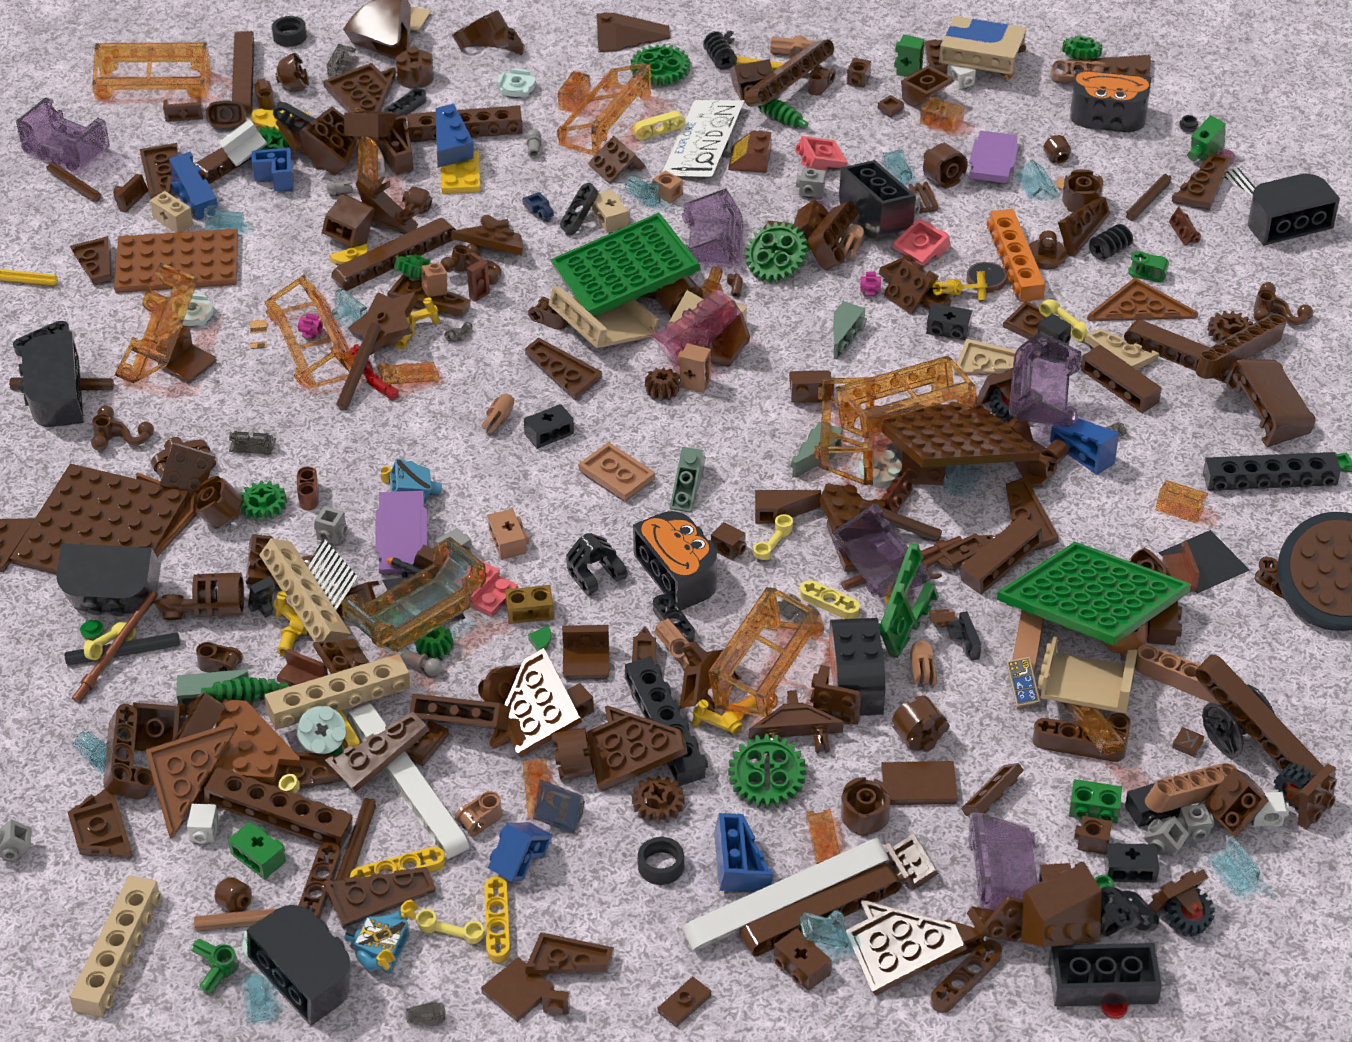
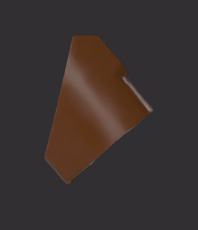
(489, 32)
(1040, 470)

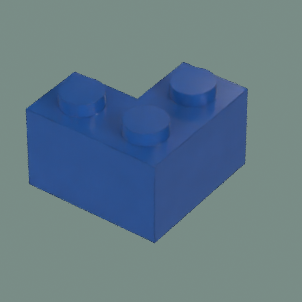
(275, 166)
(516, 848)

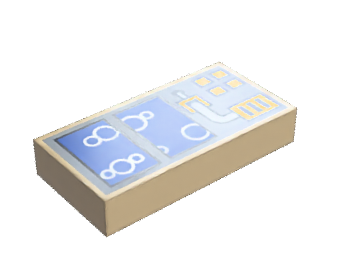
(1023, 682)

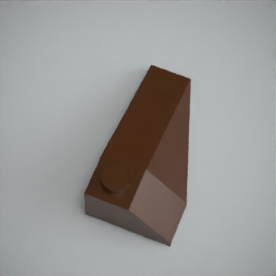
(620, 31)

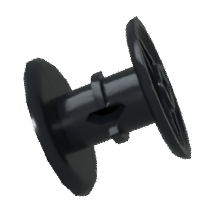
(1224, 729)

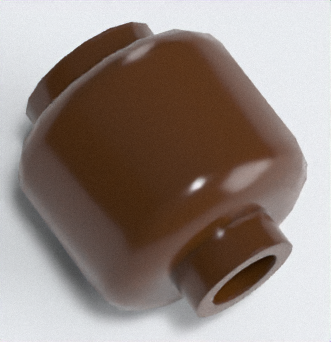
(1057, 149)
(419, 197)
(233, 895)

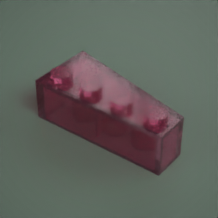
(697, 326)

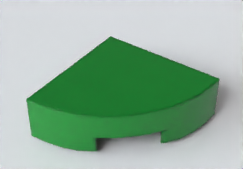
(1345, 462)
(540, 638)

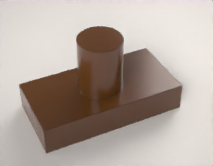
(130, 193)

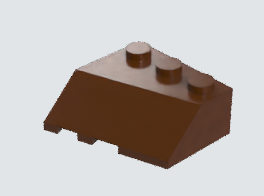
(325, 141)
(1063, 909)

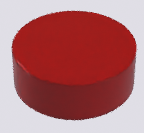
(1114, 1011)

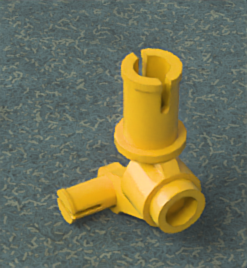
(955, 287)
(430, 311)
(295, 628)
(728, 721)

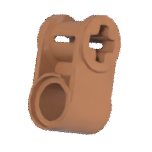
(480, 813)

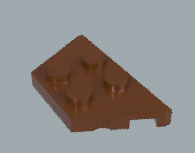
(491, 237)
(100, 827)

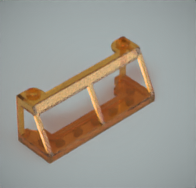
(110, 54)
(637, 86)
(163, 325)
(339, 349)
(934, 372)
(822, 451)
(762, 615)

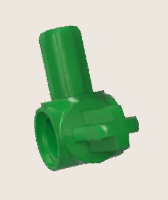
(215, 955)

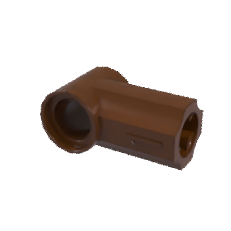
(264, 94)

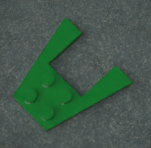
(899, 617)

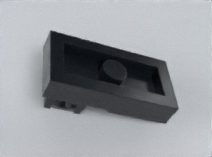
(261, 596)
(965, 629)

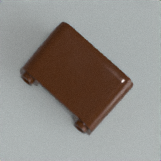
(1273, 397)

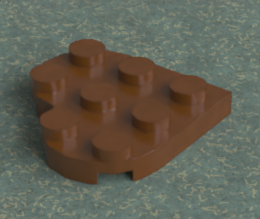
(841, 503)

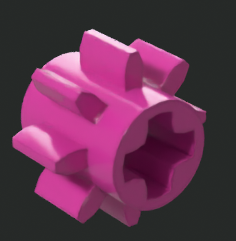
(870, 284)
(310, 326)

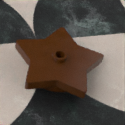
(393, 317)

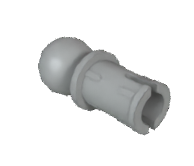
(534, 143)
(431, 666)

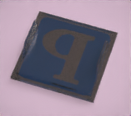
(558, 807)

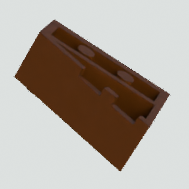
(397, 147)

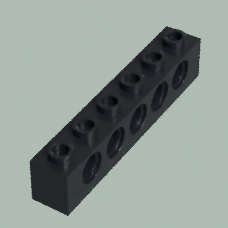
(1271, 471)
(657, 705)

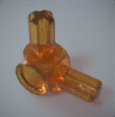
(712, 284)

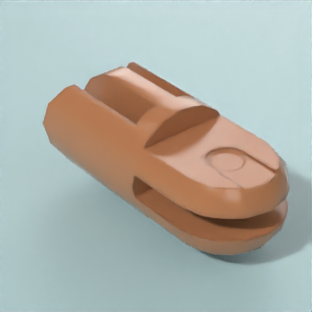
(852, 240)
(498, 412)
(923, 663)

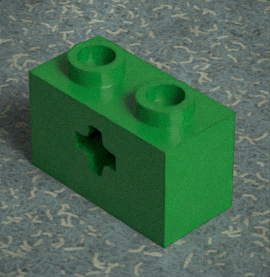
(910, 55)
(257, 850)

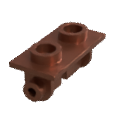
(1183, 227)
(897, 493)

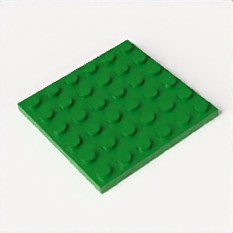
(625, 264)
(1093, 592)

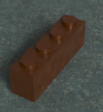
(1121, 379)
(1001, 554)
(460, 711)

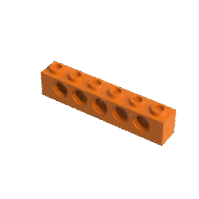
(1016, 255)

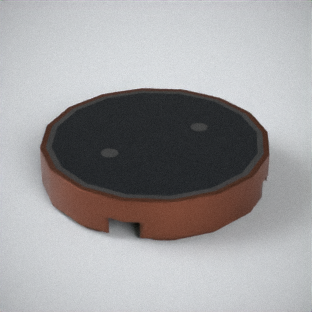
(994, 275)

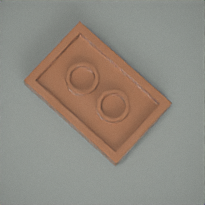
(616, 471)

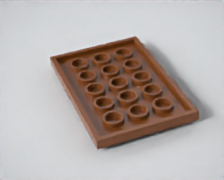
(203, 254)

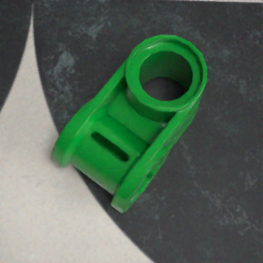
(1149, 268)

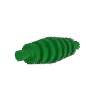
(783, 113)
(244, 689)

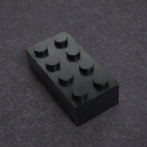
(1104, 974)

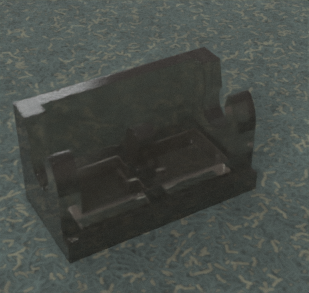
(341, 61)

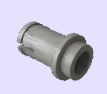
(339, 187)

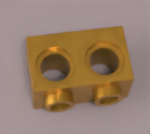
(529, 604)

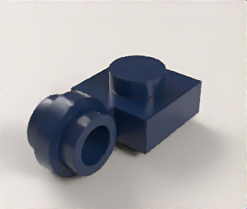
(538, 203)

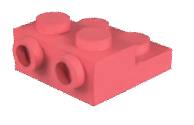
(820, 153)
(922, 242)
(492, 595)

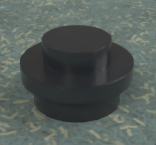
(1188, 123)

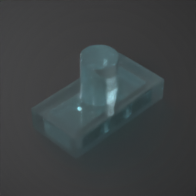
(347, 306)
(825, 930)
(257, 997)

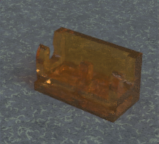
(1181, 501)

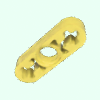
(646, 128)
(825, 592)

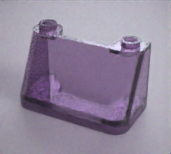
(714, 229)
(1042, 381)
(875, 551)
(1001, 858)

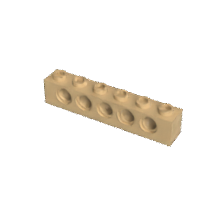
(303, 591)
(338, 690)
(115, 946)

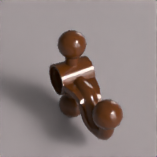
(461, 260)
(1268, 303)
(106, 428)

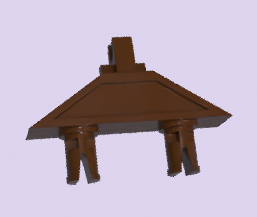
(387, 211)
(696, 675)
(798, 720)

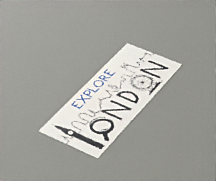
(703, 137)

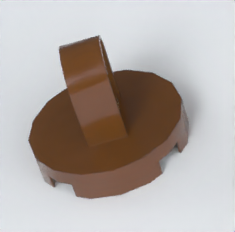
(1048, 252)
(497, 684)

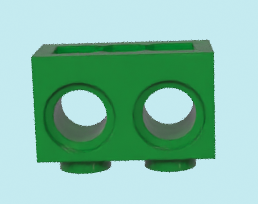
(1095, 800)

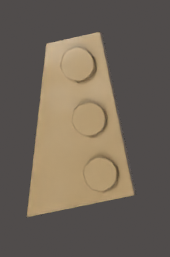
(1129, 353)
(984, 358)

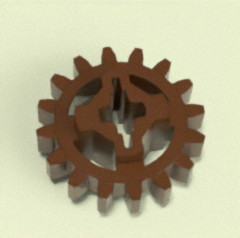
(1227, 325)
(658, 799)

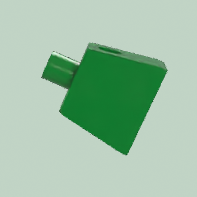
(1207, 139)

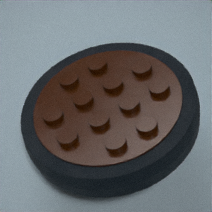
(1317, 570)

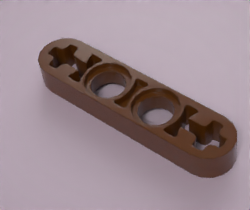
(316, 883)
(963, 974)

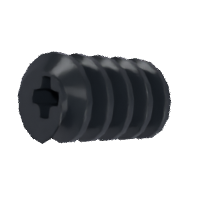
(719, 50)
(1110, 241)

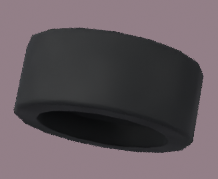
(292, 38)
(663, 875)

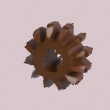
(662, 383)

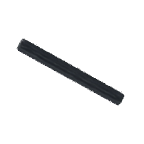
(129, 647)

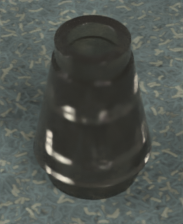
(426, 1014)

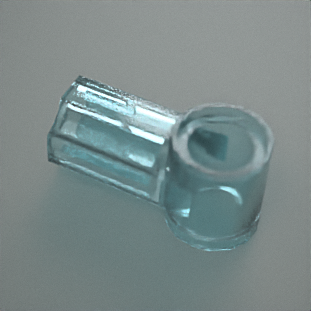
(897, 164)
(647, 191)
(217, 219)
(92, 749)

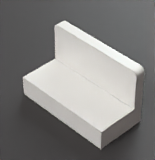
(242, 142)

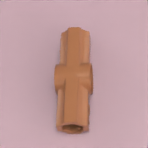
(789, 46)
(672, 639)

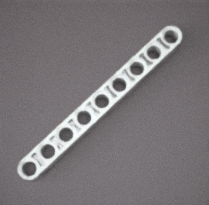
(413, 788)
(781, 894)

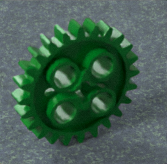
(665, 63)
(776, 252)
(744, 771)

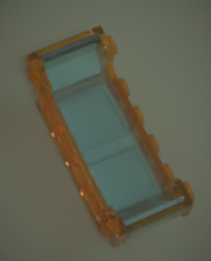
(420, 601)

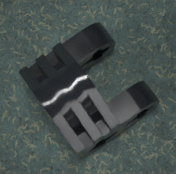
(589, 550)
(1125, 912)

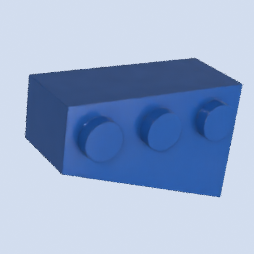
(453, 138)
(190, 186)
(1088, 444)
(738, 858)

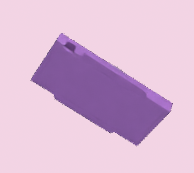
(993, 156)
(400, 527)

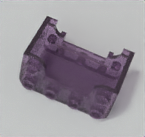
(56, 139)

